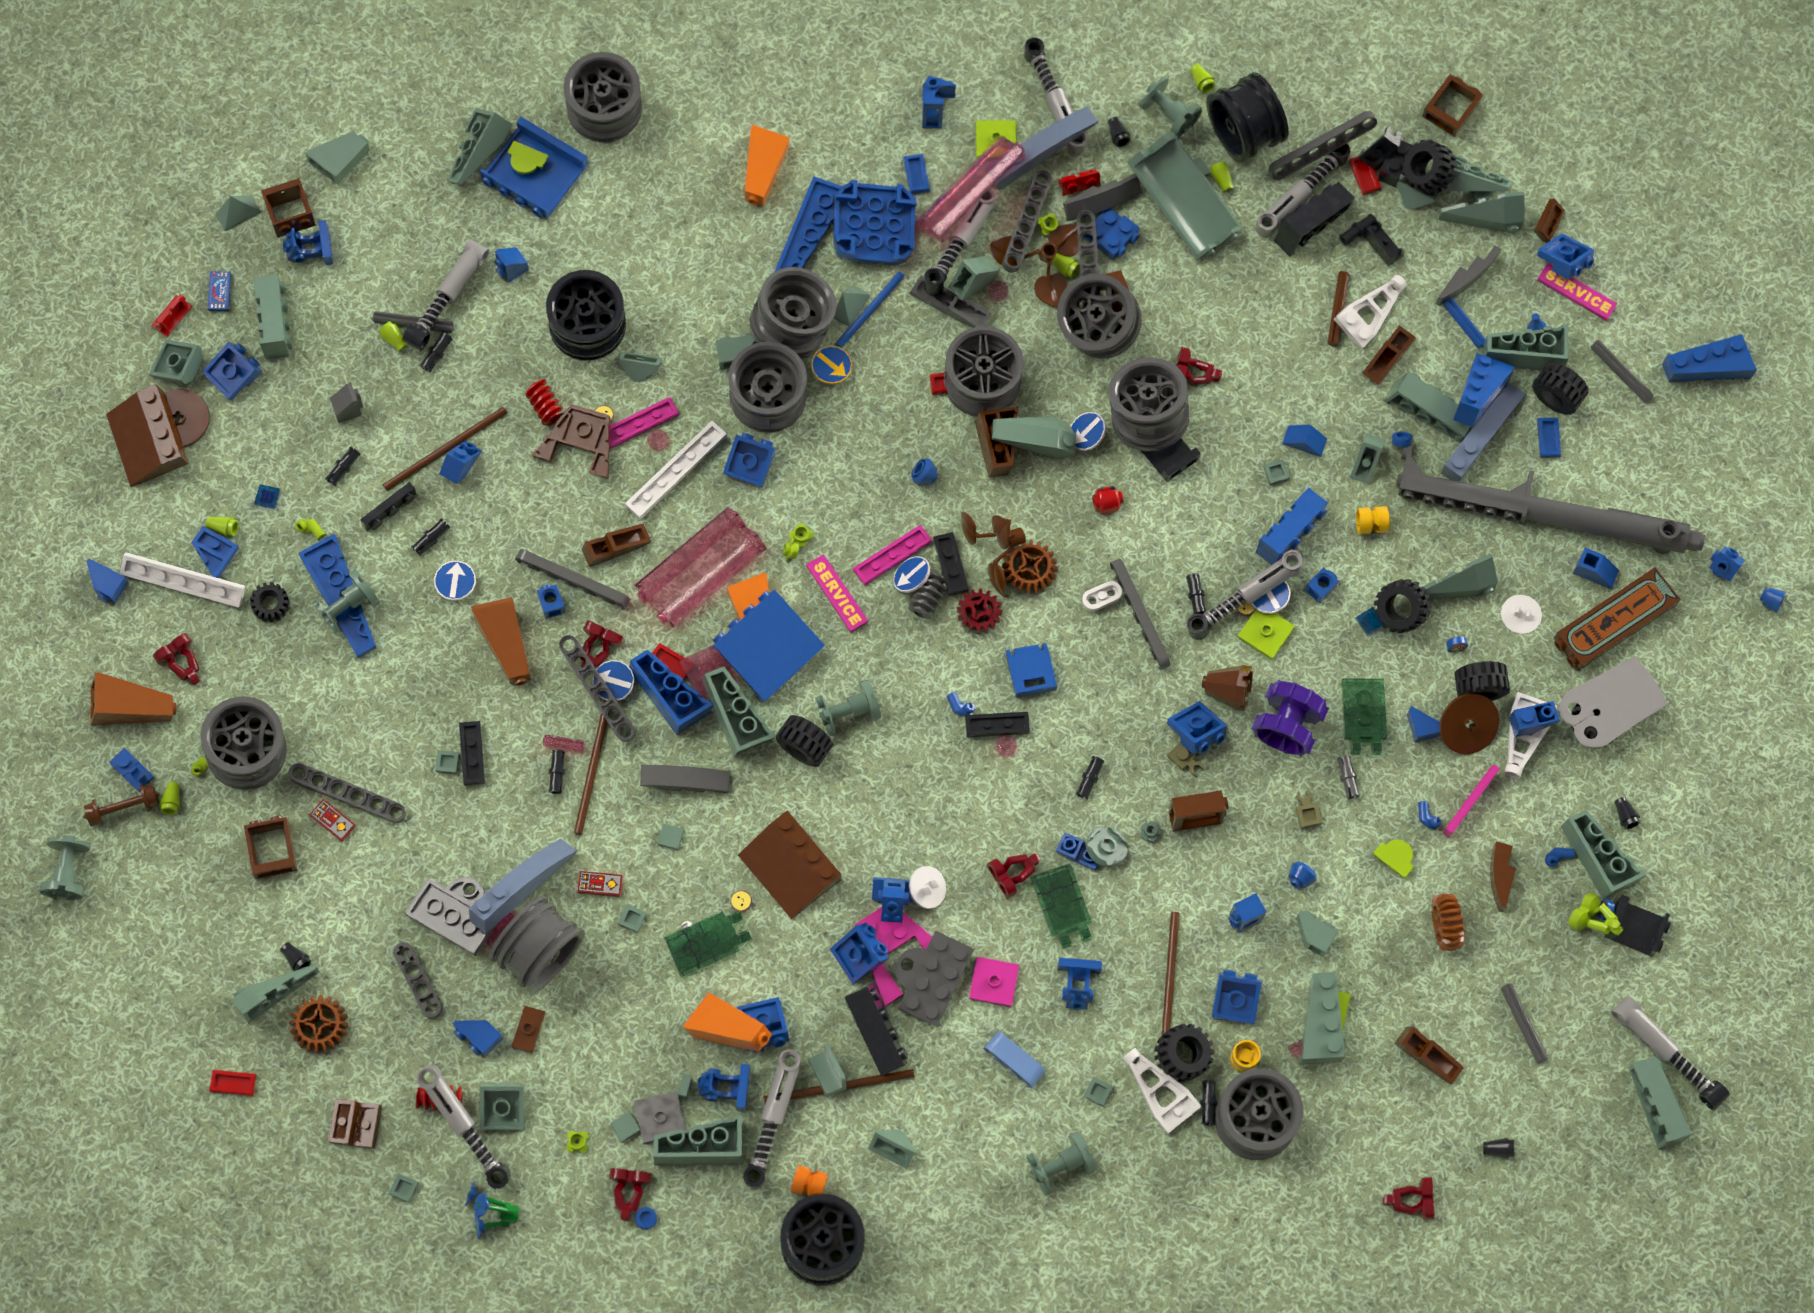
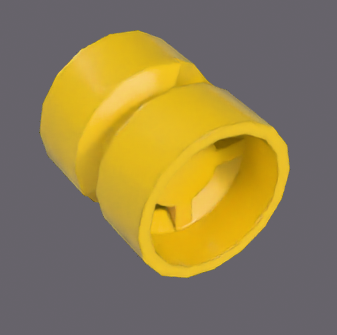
(1372, 520)
(1245, 1056)

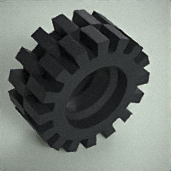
(269, 590)

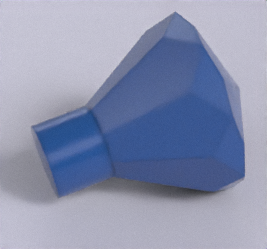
(1536, 323)

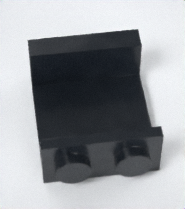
(1173, 459)
(1640, 927)

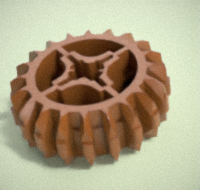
(1037, 581)
(1447, 922)
(318, 1042)

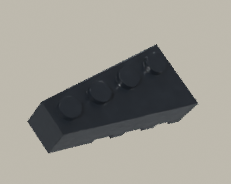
(1313, 217)
(876, 1028)

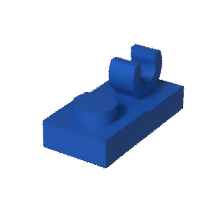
(131, 769)

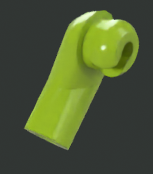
(310, 526)
(200, 764)

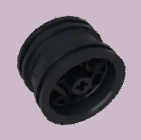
(1247, 117)
(589, 338)
(817, 1228)

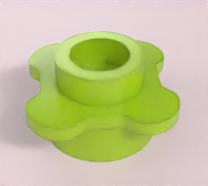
(1051, 219)
(801, 529)
(790, 549)
(572, 1137)

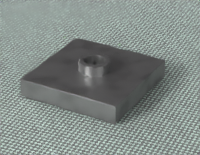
(659, 1115)

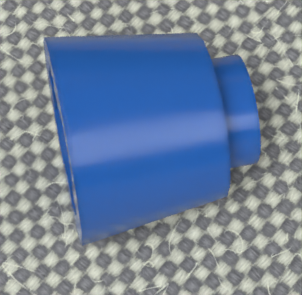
(1772, 598)

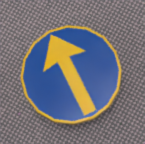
(831, 365)

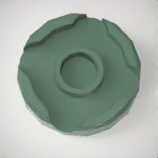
(1106, 846)

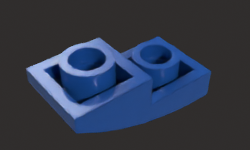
(1075, 850)

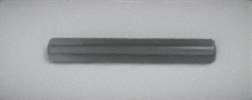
(406, 320)
(1622, 371)
(1524, 1023)

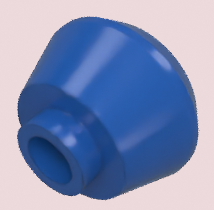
(924, 472)
(1301, 875)

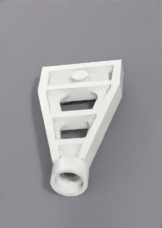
(1355, 326)
(1511, 770)
(1177, 1111)

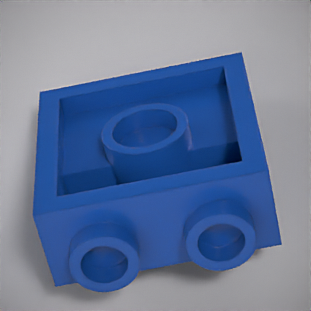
(1114, 233)
(1567, 256)
(232, 369)
(750, 459)
(1198, 728)
(859, 952)
(1236, 997)
(771, 1015)

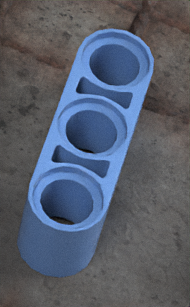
(1015, 1058)

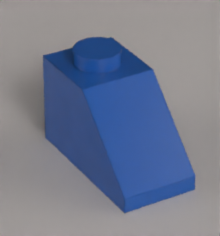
(106, 582)

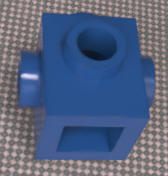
(1726, 563)

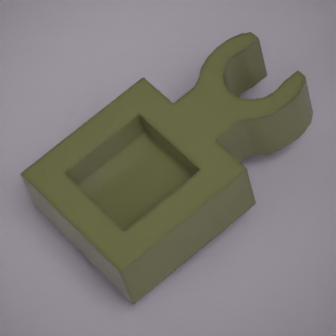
(1183, 757)
(1307, 813)

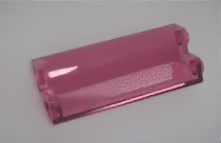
(969, 187)
(699, 567)

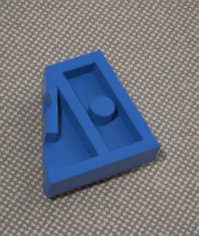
(214, 550)

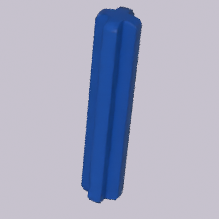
(1464, 322)

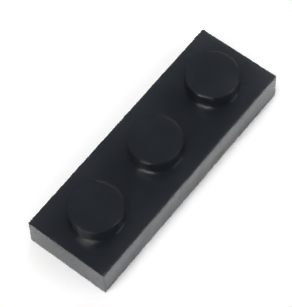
(388, 507)
(950, 564)
(997, 724)
(472, 753)

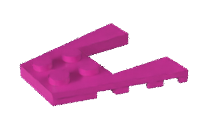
(893, 936)

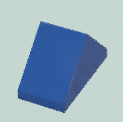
(1305, 439)
(1422, 725)

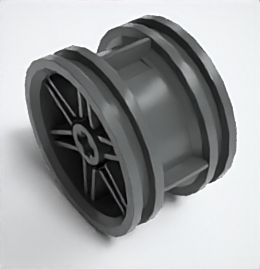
(789, 318)
(959, 356)
(767, 357)

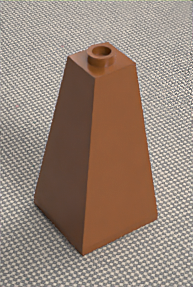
(502, 633)
(126, 702)

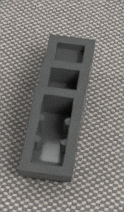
(1102, 198)
(1465, 278)
(951, 305)
(684, 778)

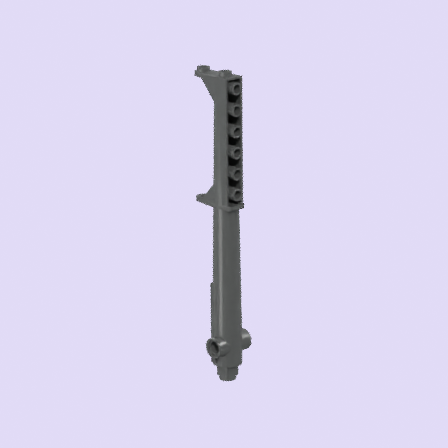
(1518, 505)

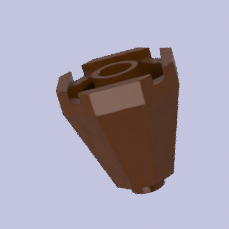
(1230, 685)

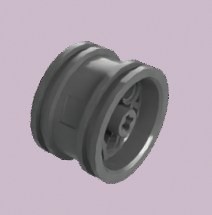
(612, 79)
(1099, 316)
(1149, 404)
(243, 742)
(536, 944)
(1239, 1138)

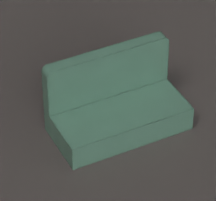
(828, 1072)

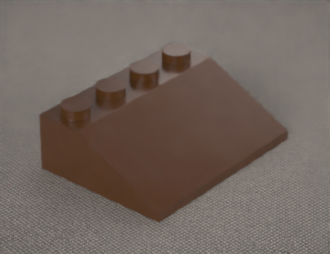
(146, 436)
(790, 865)

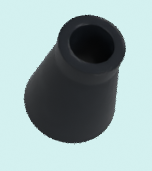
(1119, 134)
(1627, 814)
(295, 957)
(1500, 1148)

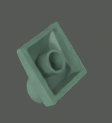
(177, 362)
(502, 1106)

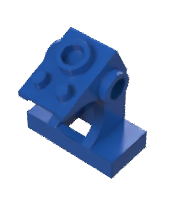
(932, 100)
(321, 241)
(893, 896)
(1078, 970)
(708, 1084)

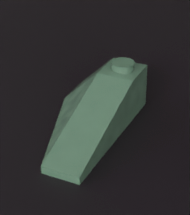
(1475, 179)
(1497, 214)
(1037, 434)
(1475, 579)
(264, 995)

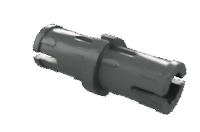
(1348, 776)

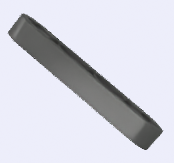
(420, 979)

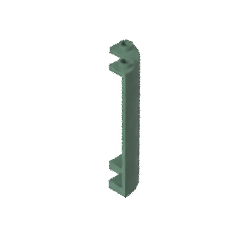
(1185, 195)

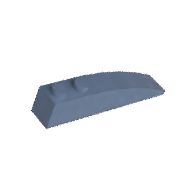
(1049, 142)
(1482, 433)
(518, 885)

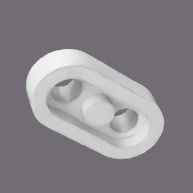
(1100, 595)

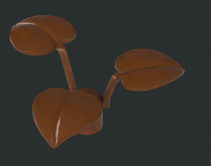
(1048, 287)
(1006, 539)

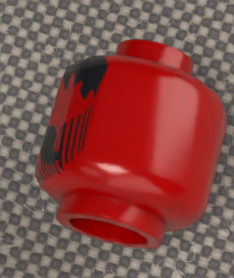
(1107, 500)

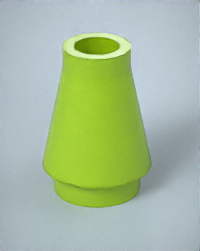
(1202, 78)
(1222, 175)
(1066, 265)
(392, 335)
(224, 525)
(171, 799)

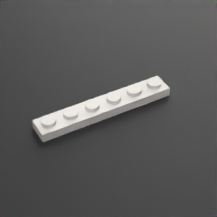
(675, 470)
(182, 580)

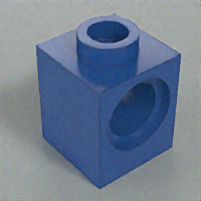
(1318, 592)
(550, 609)

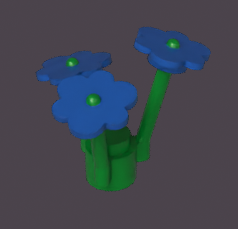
(506, 1212)

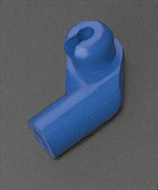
(958, 707)
(1426, 818)
(1557, 854)

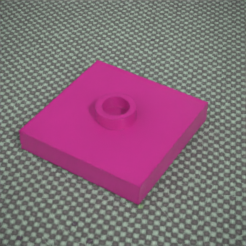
(994, 981)

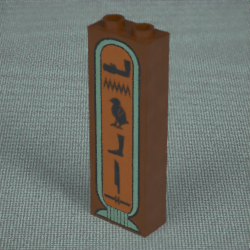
(1616, 619)

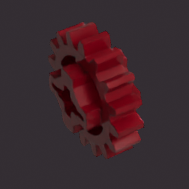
(986, 615)

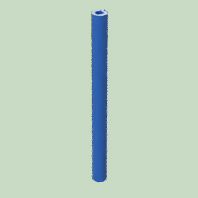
(870, 309)

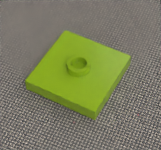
(989, 130)
(1266, 633)

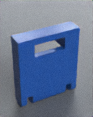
(1031, 664)

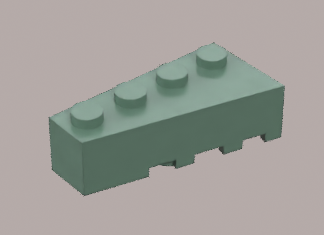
(271, 316)
(1529, 348)
(1427, 404)
(735, 712)
(1600, 855)
(1322, 1025)
(1659, 1103)
(702, 1145)

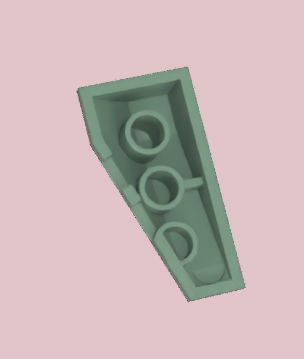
(485, 135)

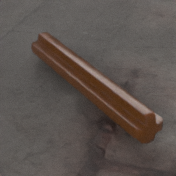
(1338, 306)

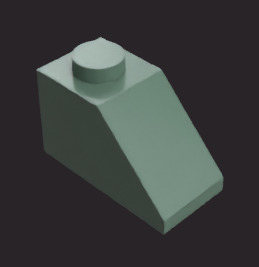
(1367, 458)

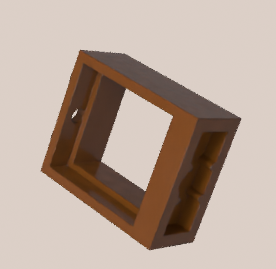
(1442, 119)
(292, 191)
(1197, 810)
(275, 867)

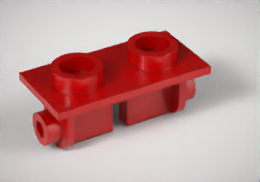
(1085, 180)
(172, 315)

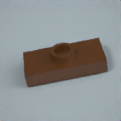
(1549, 220)
(528, 1029)

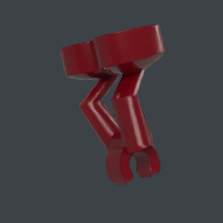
(1184, 360)
(608, 637)
(179, 646)
(1003, 880)
(623, 1177)
(1426, 1204)

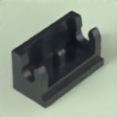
(1381, 148)
(1383, 244)

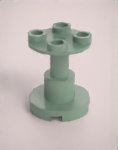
(1175, 111)
(352, 596)
(855, 705)
(64, 876)
(1068, 1159)

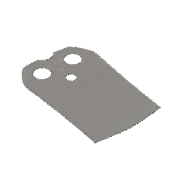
(1623, 697)

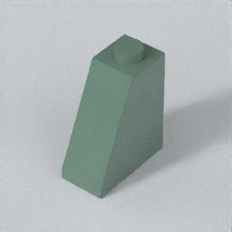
(339, 155)
(973, 276)

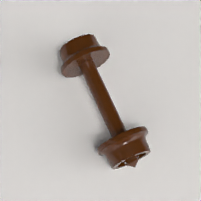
(94, 813)

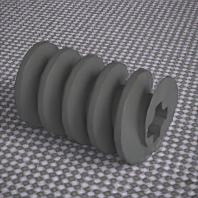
(926, 596)

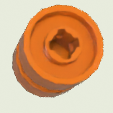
(808, 1182)

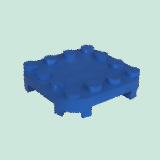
(874, 223)

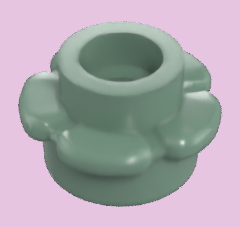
(1150, 836)

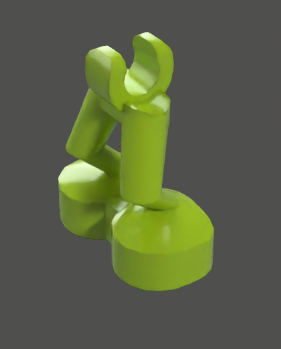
(1589, 908)

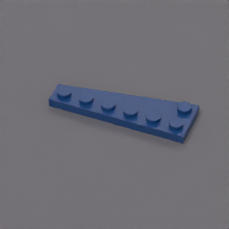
(810, 224)
(331, 576)

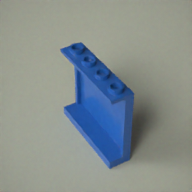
(545, 186)
(767, 644)

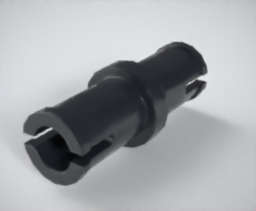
(1357, 229)
(436, 351)
(342, 466)
(430, 537)
(1196, 593)
(556, 772)
(1090, 777)
(1208, 1102)

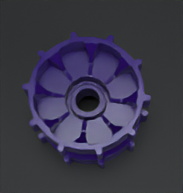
(1294, 706)

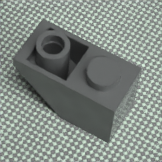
(346, 403)

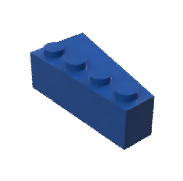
(1716, 360)
(1483, 385)
(1292, 526)
(669, 693)

